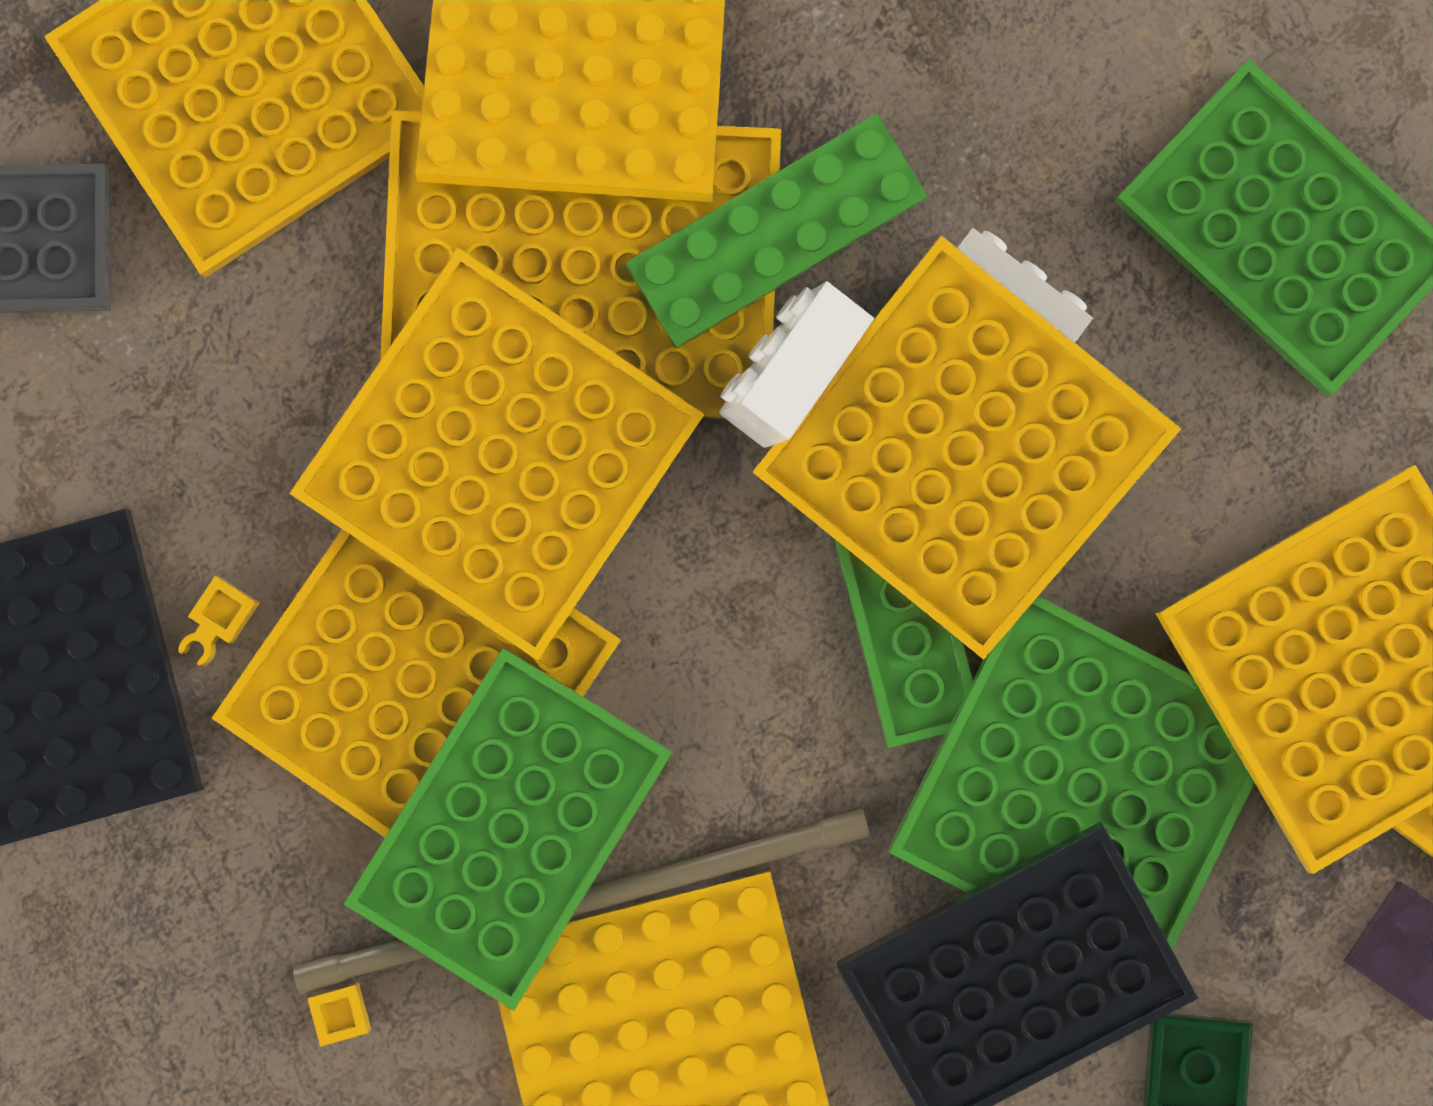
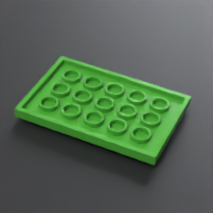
(1286, 228)
(508, 828)

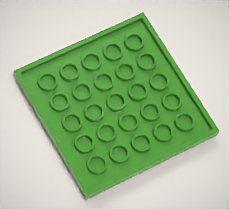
(1071, 735)

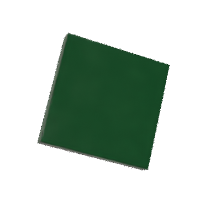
(1198, 1061)

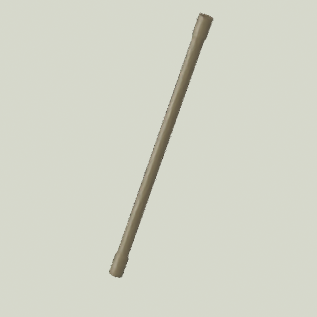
(825, 833)

